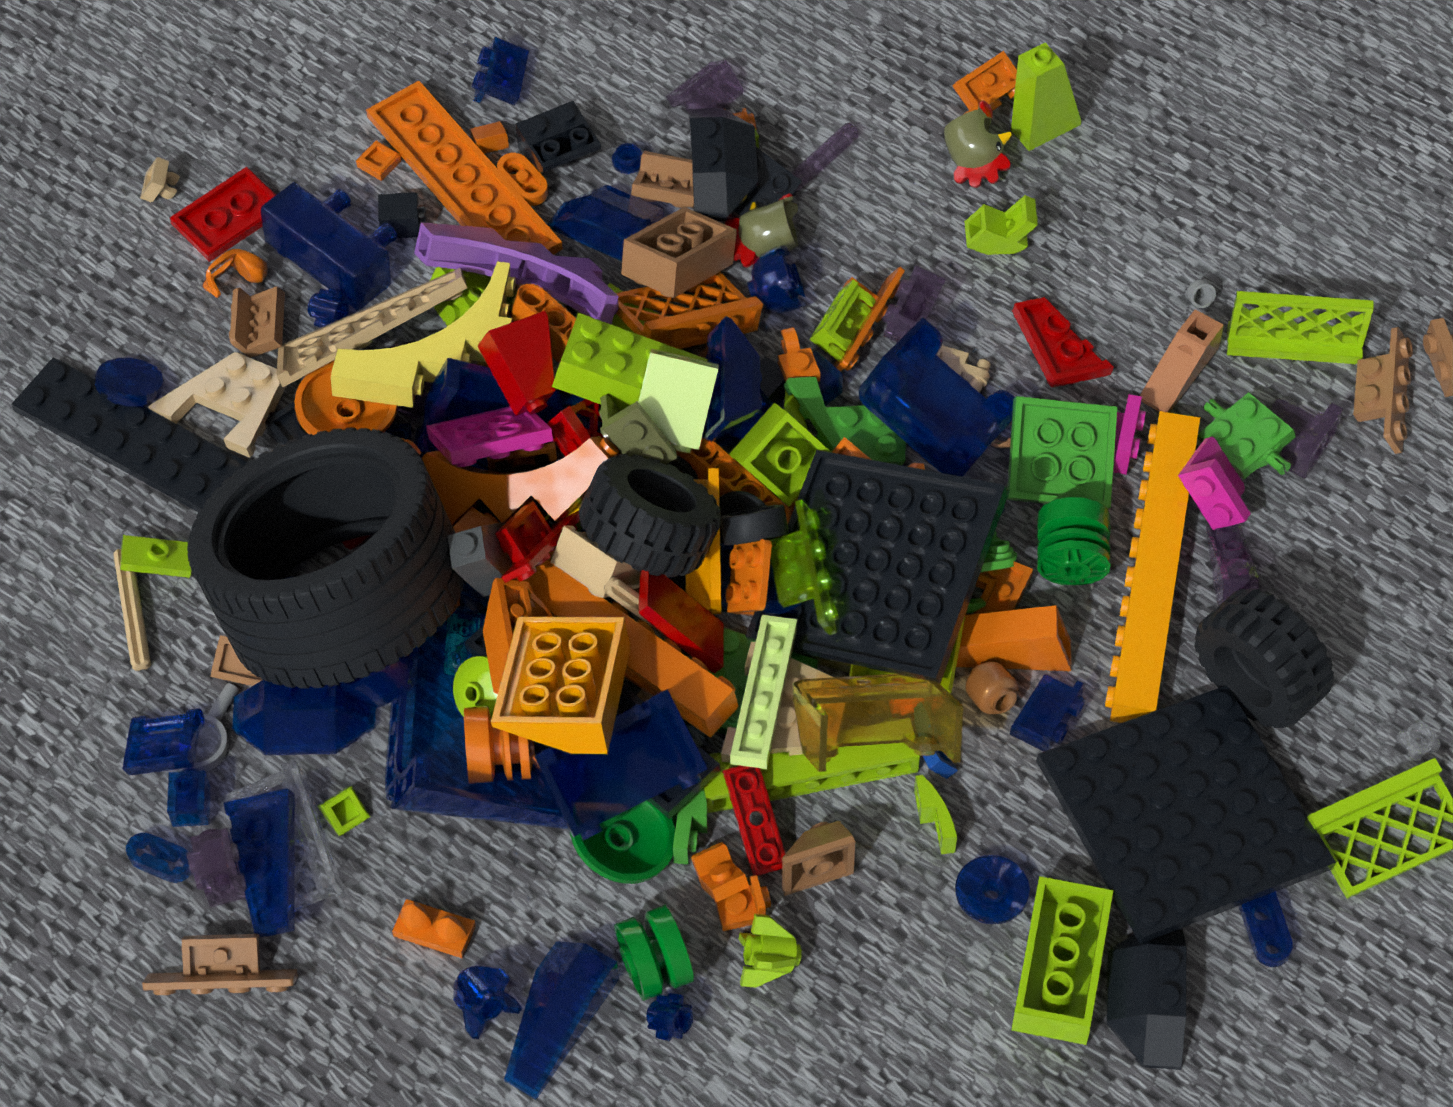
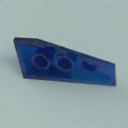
(559, 1006)

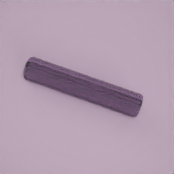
(825, 154)

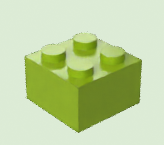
(778, 453)

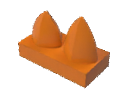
(434, 928)

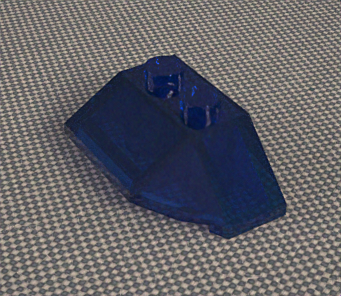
(604, 219)
(737, 380)
(300, 719)

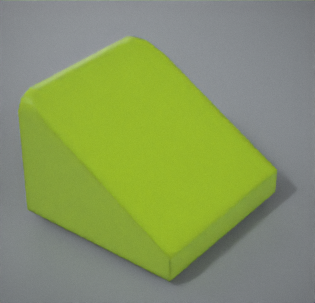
(343, 810)

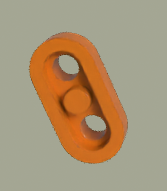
(526, 179)

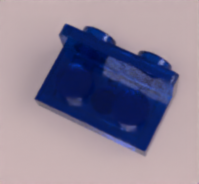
(500, 71)

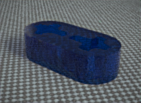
(156, 864)

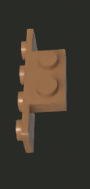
(1383, 389)
(220, 963)

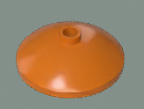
(321, 411)

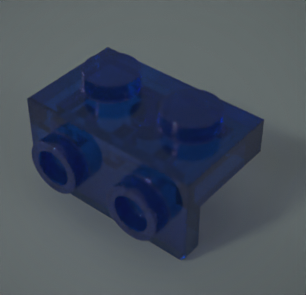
(1047, 713)

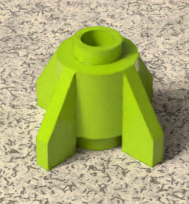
(768, 950)

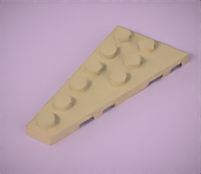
(357, 330)

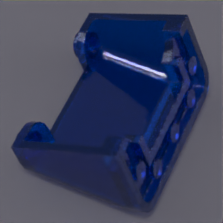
(934, 404)
(645, 757)

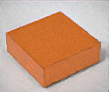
(378, 160)

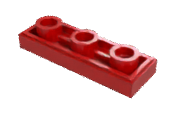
(750, 795)

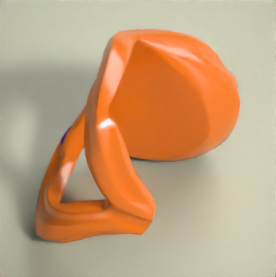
(247, 264)

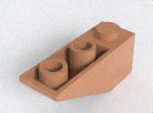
(1182, 361)

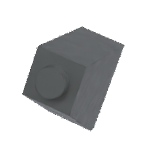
(478, 556)

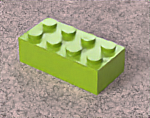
(607, 361)
(1062, 960)

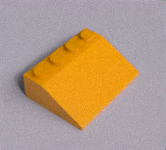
(564, 681)

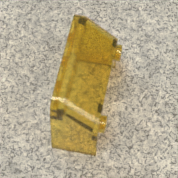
(875, 712)

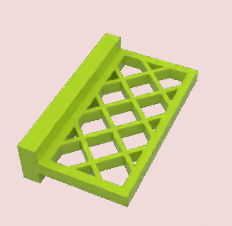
(1303, 341)
(1378, 798)

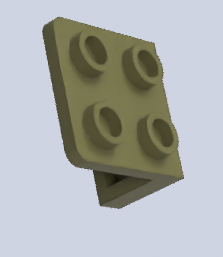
(634, 431)

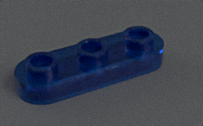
(1267, 932)

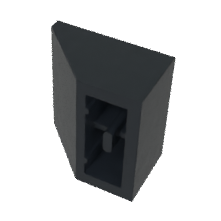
(556, 137)

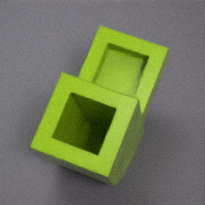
(999, 231)

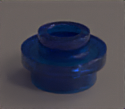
(625, 152)

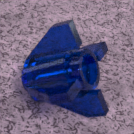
(482, 997)

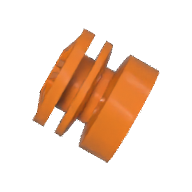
(493, 747)

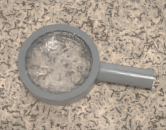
(213, 739)

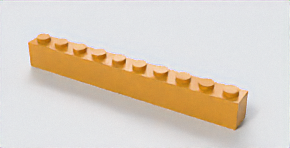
(1154, 571)

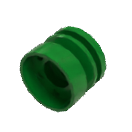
(1073, 541)

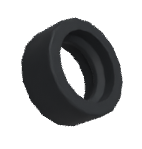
(754, 524)

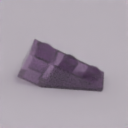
(1230, 561)

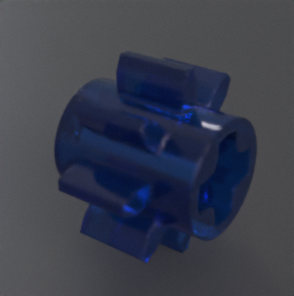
(327, 307)
(669, 1016)

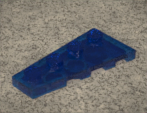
(266, 848)

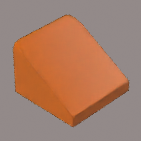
(490, 137)

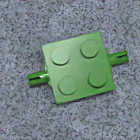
(1249, 435)

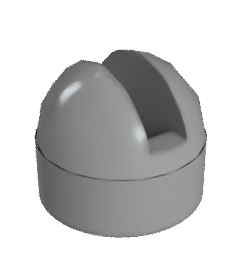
(1206, 290)

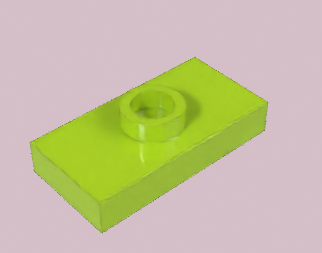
(154, 556)

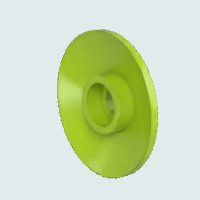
(473, 676)

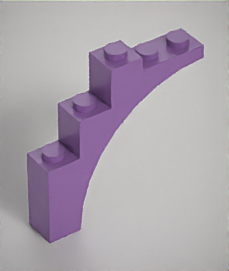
(478, 249)

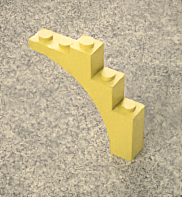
(399, 372)

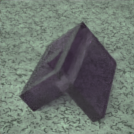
(708, 88)

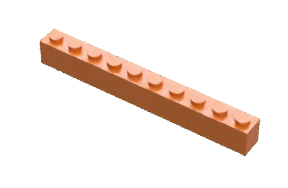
(651, 662)

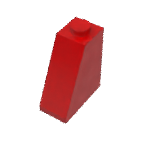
(522, 362)

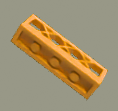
(705, 582)

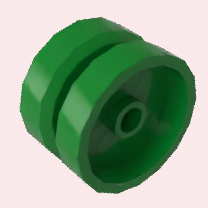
(654, 952)

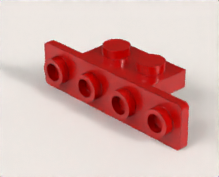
(530, 540)

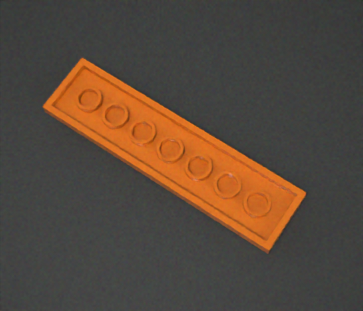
(456, 167)

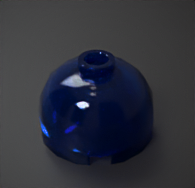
(776, 281)

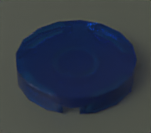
(129, 381)

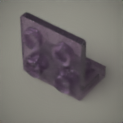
(1311, 434)

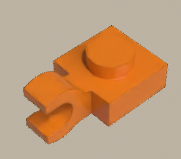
(796, 361)

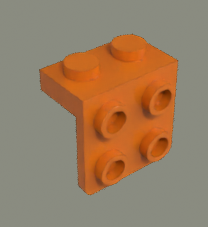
(748, 577)

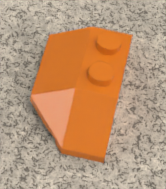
(506, 604)

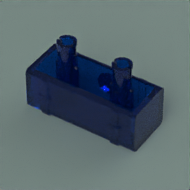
(328, 244)

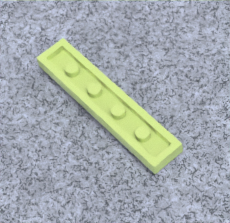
(763, 692)

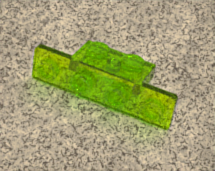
(800, 568)

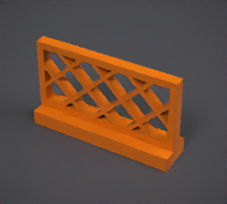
(687, 325)

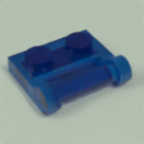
(163, 750)

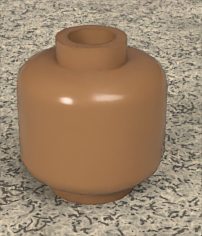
(992, 688)

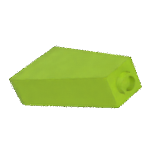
(1042, 98)

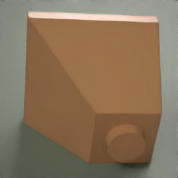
(818, 857)

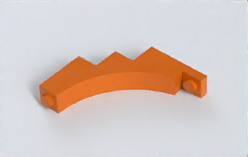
(555, 487)

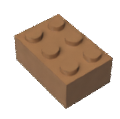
(678, 252)

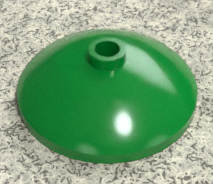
(643, 850)

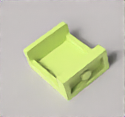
(678, 396)

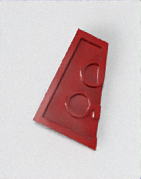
(1056, 347)

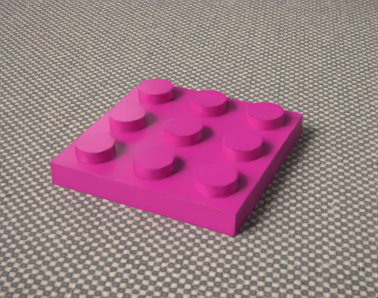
(487, 435)

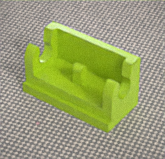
(843, 320)

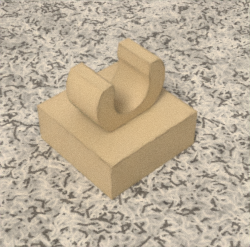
(157, 180)

